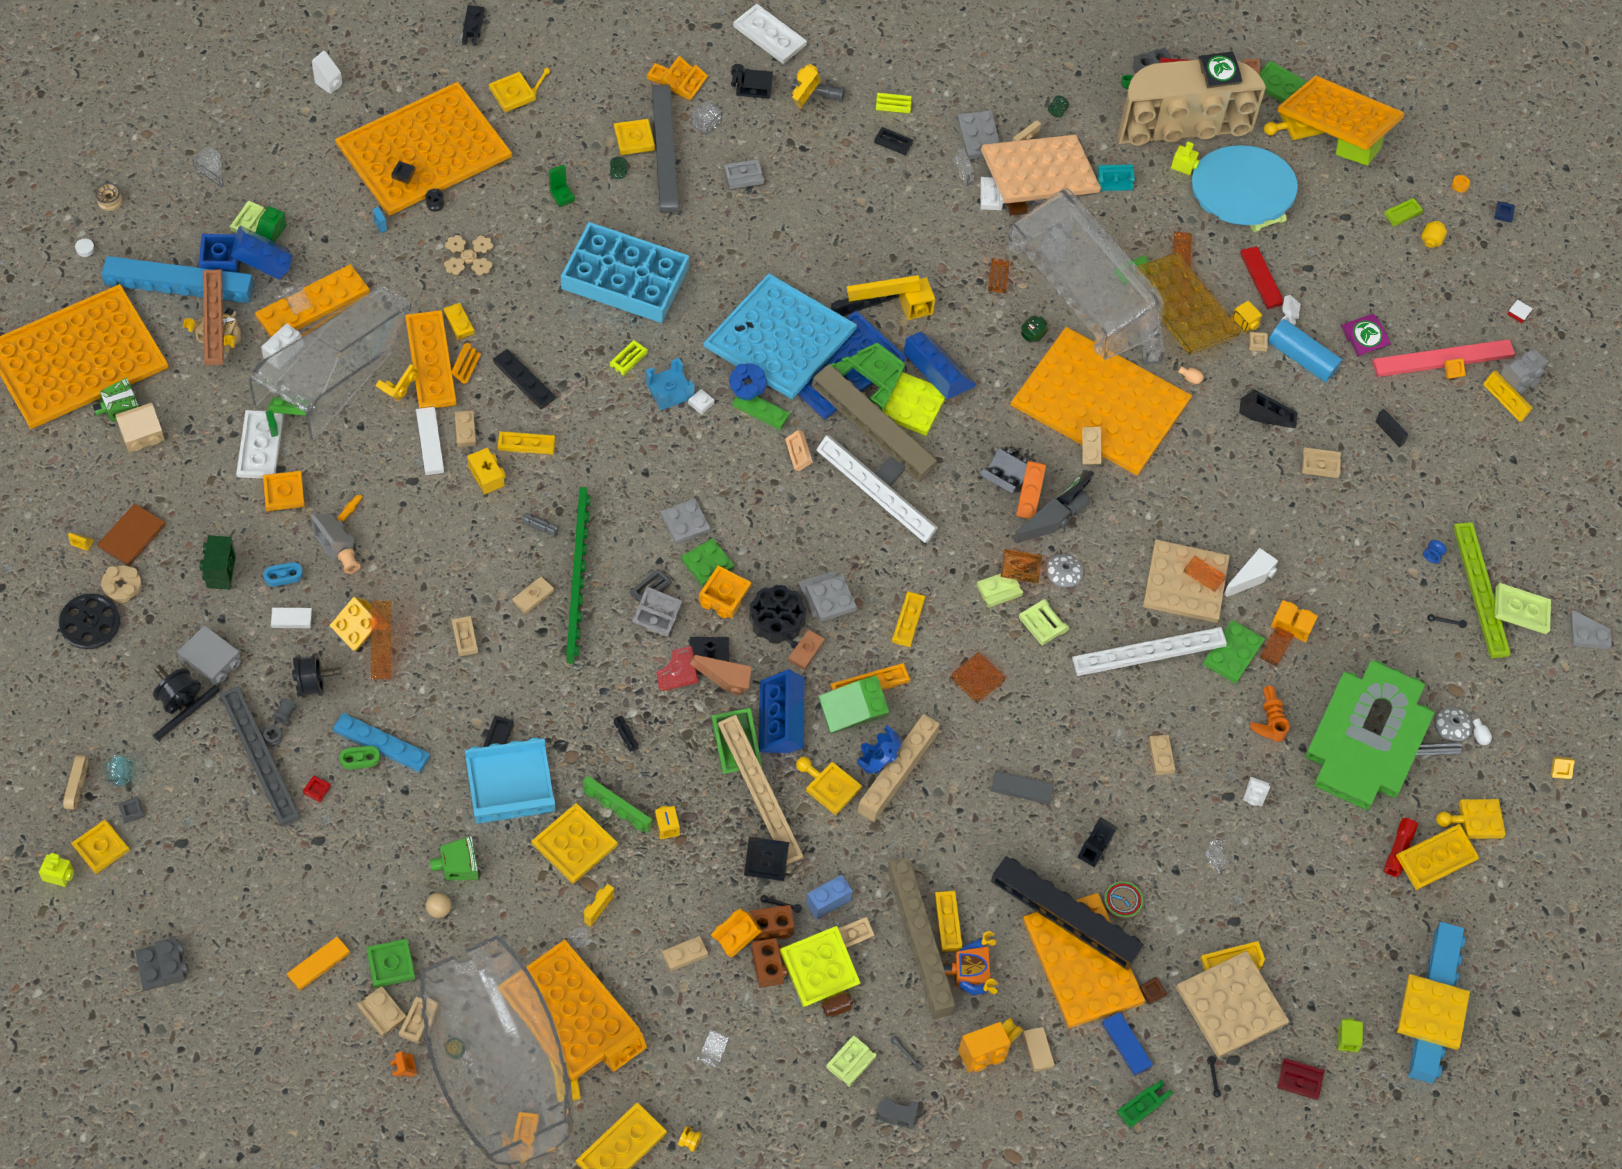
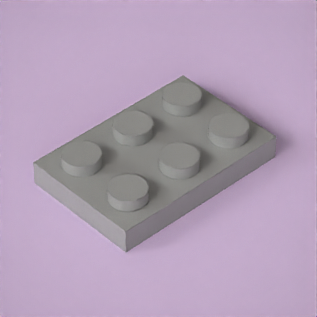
(977, 130)

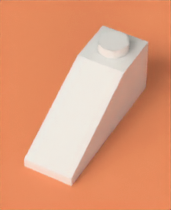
(1253, 573)

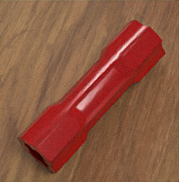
(1402, 842)

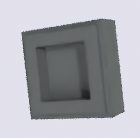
(131, 810)

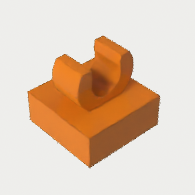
(405, 1064)

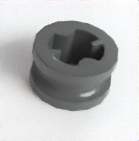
(272, 742)

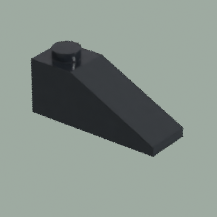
(1267, 410)

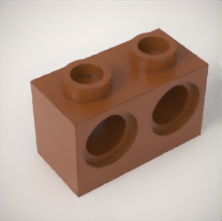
(770, 918)
(764, 963)

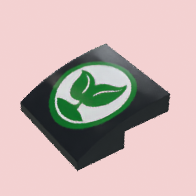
(1220, 69)
(1075, 487)

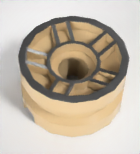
(108, 190)

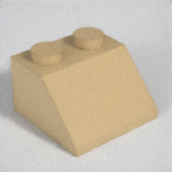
(139, 427)

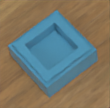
(379, 219)

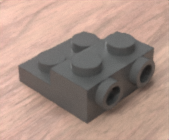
(161, 964)

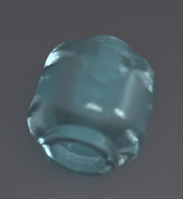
(119, 770)

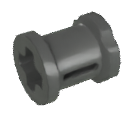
(284, 711)

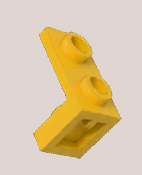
(400, 389)

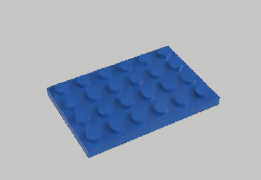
(861, 338)

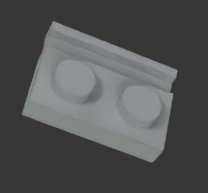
(743, 174)

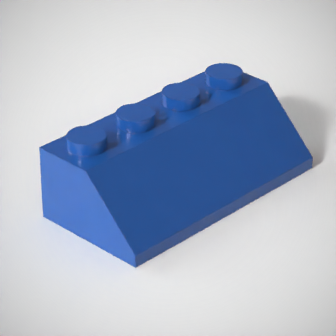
(937, 365)
(781, 713)

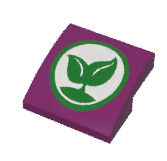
(1366, 334)

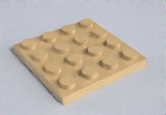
(1177, 592)
(1232, 1004)

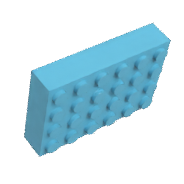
(625, 272)

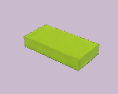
(1403, 212)

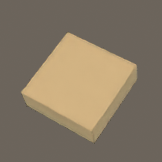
(1258, 341)

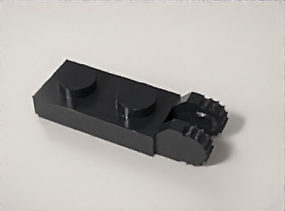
(473, 24)

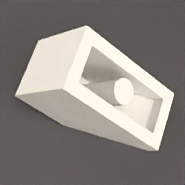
(326, 73)

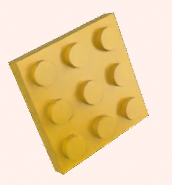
(574, 843)
(1433, 1012)

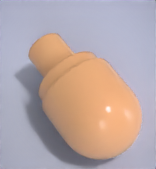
(1191, 375)

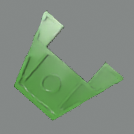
(877, 366)

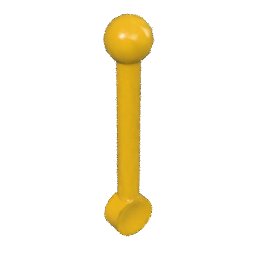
(546, 71)

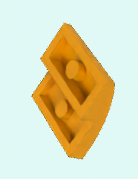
(684, 78)

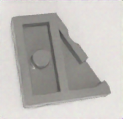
(1588, 632)

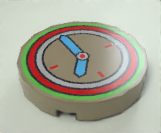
(1123, 900)

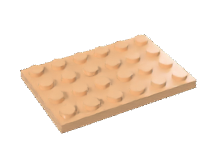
(1040, 168)

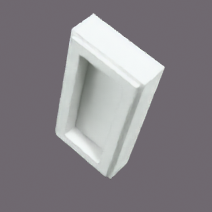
(291, 618)

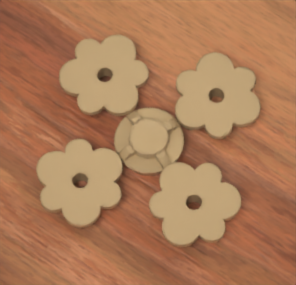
(468, 256)

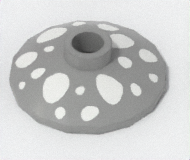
(1064, 577)
(1454, 731)

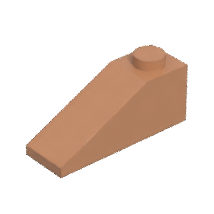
(727, 675)

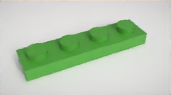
(621, 807)

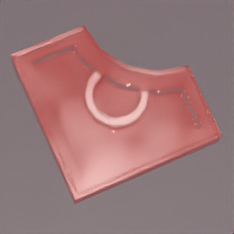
(678, 671)

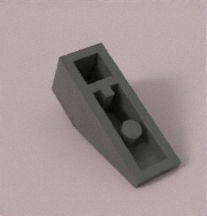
(1044, 522)

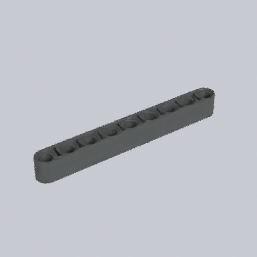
(665, 148)

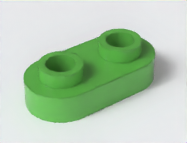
(359, 757)

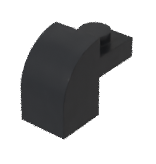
(1097, 842)

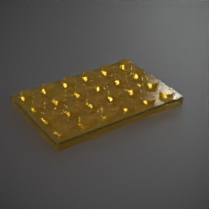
(1188, 306)

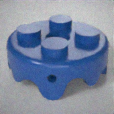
(881, 753)

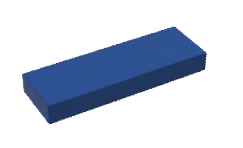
(1127, 1044)

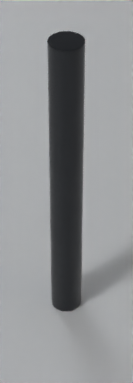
(185, 713)

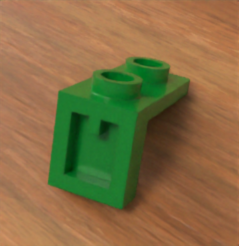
(558, 186)

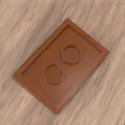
(131, 534)

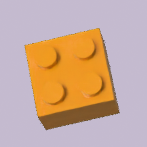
(984, 1047)

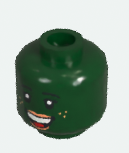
(1034, 329)

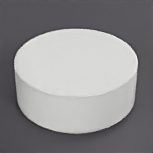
(84, 247)

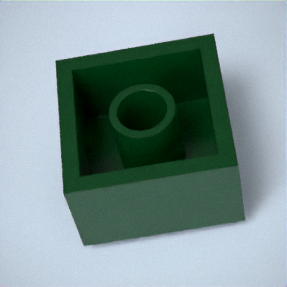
(218, 562)

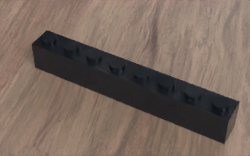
(1067, 913)

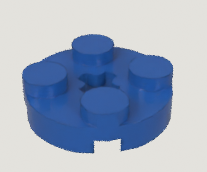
(753, 389)

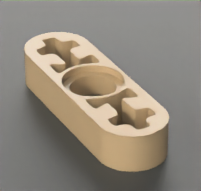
(75, 782)

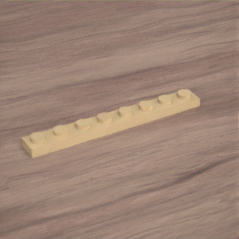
(759, 786)

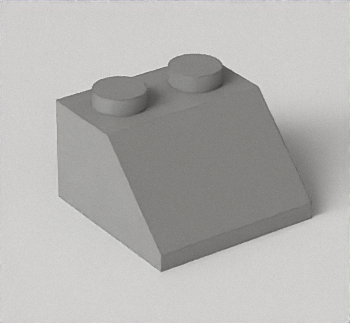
(331, 534)

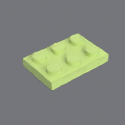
(1522, 608)

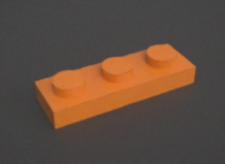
(1031, 489)

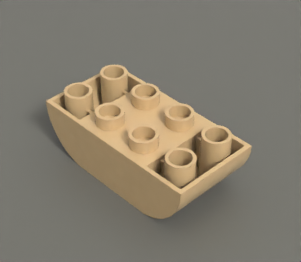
(1174, 103)

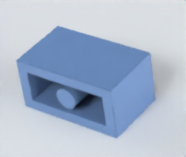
(829, 897)

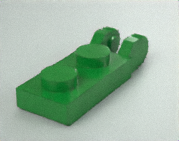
(1143, 1105)

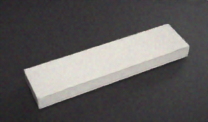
(430, 441)

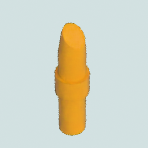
(349, 508)

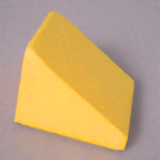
(80, 541)

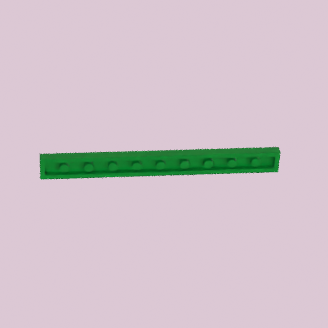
(577, 581)

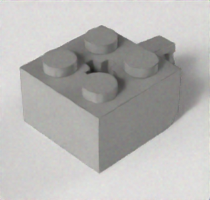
(1524, 371)

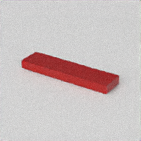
(1262, 277)

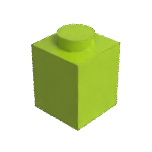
(1350, 1035)

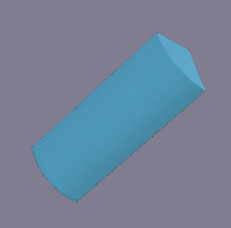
(1305, 350)

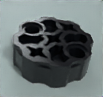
(777, 614)

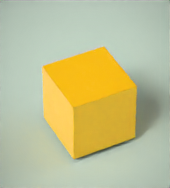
(918, 303)

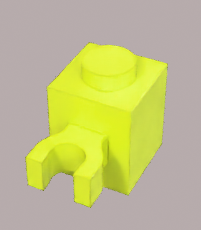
(1185, 159)
(56, 870)

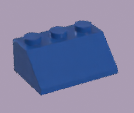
(261, 253)

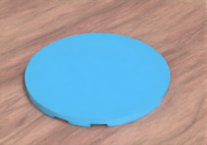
(1244, 185)

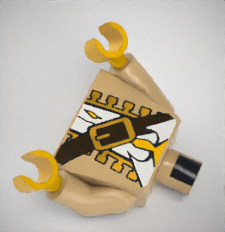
(231, 331)

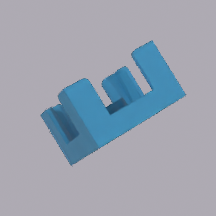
(669, 386)

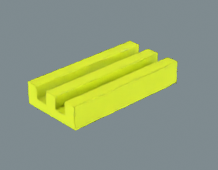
(893, 100)
(638, 354)

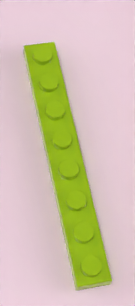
(1481, 590)

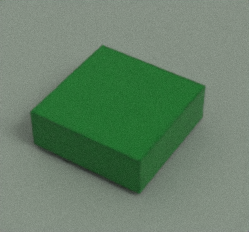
(272, 423)

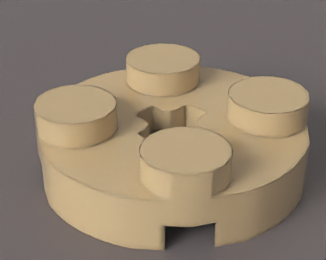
(121, 573)

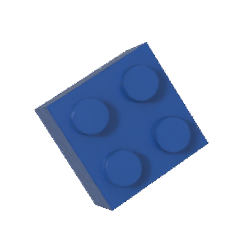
(216, 252)

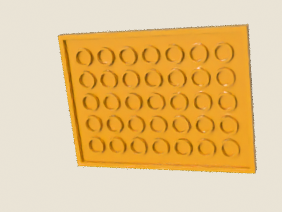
(436, 134)
(75, 355)
(1081, 389)

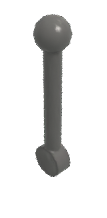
(895, 1040)

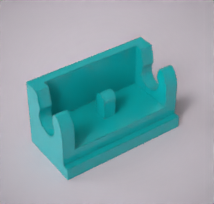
(1116, 177)

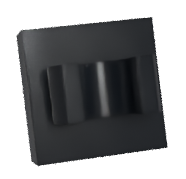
(403, 172)

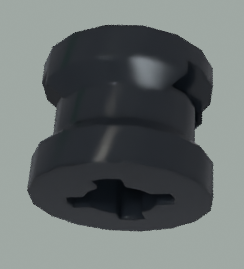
(431, 197)

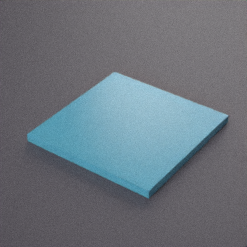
(789, 335)

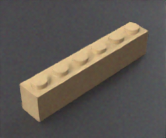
(896, 772)

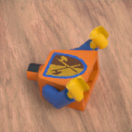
(973, 967)

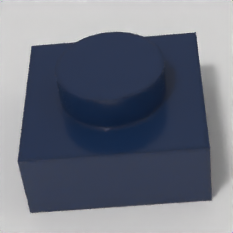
(1504, 211)

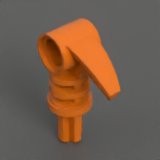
(1275, 717)

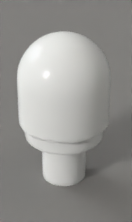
(1481, 733)

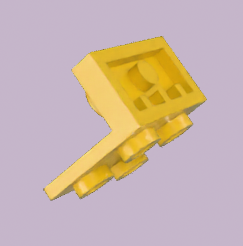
(354, 622)

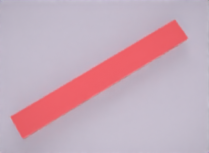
(1435, 358)

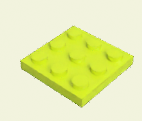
(914, 404)
(819, 966)

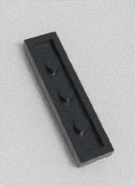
(845, 307)
(524, 379)

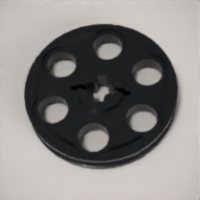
(83, 627)

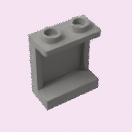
(210, 655)

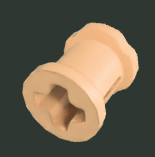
(348, 561)

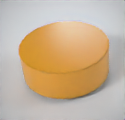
(1460, 183)

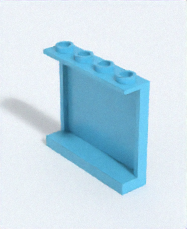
(509, 780)

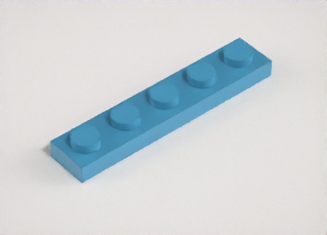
(386, 744)

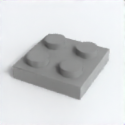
(685, 521)

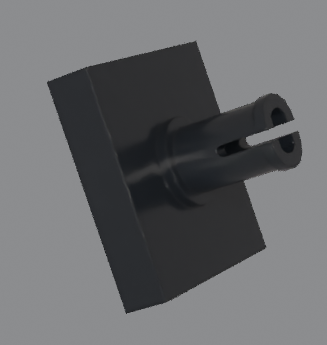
(710, 647)
(766, 858)

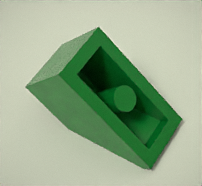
(271, 224)

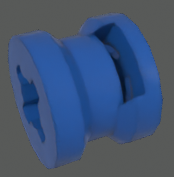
(1434, 551)

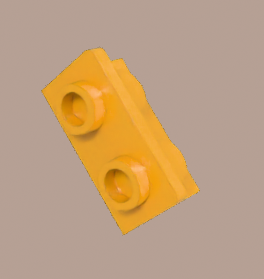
(736, 932)
(624, 1050)

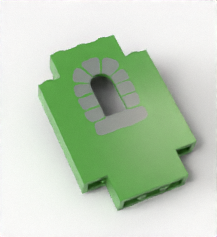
(1357, 760)

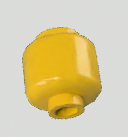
(1434, 234)

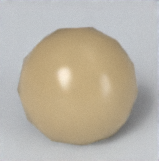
(438, 905)

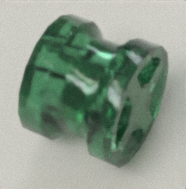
(1058, 106)
(615, 164)

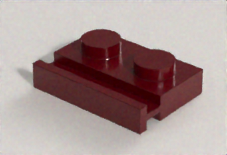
(1300, 1079)

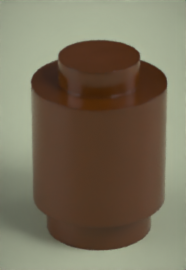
(837, 1004)

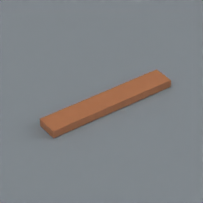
(213, 317)

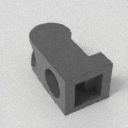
(897, 1114)

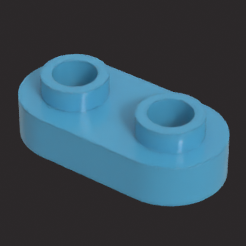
(283, 574)

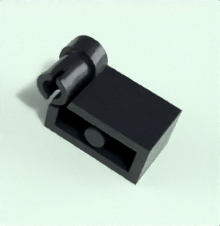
(751, 82)

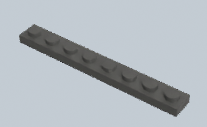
(259, 756)

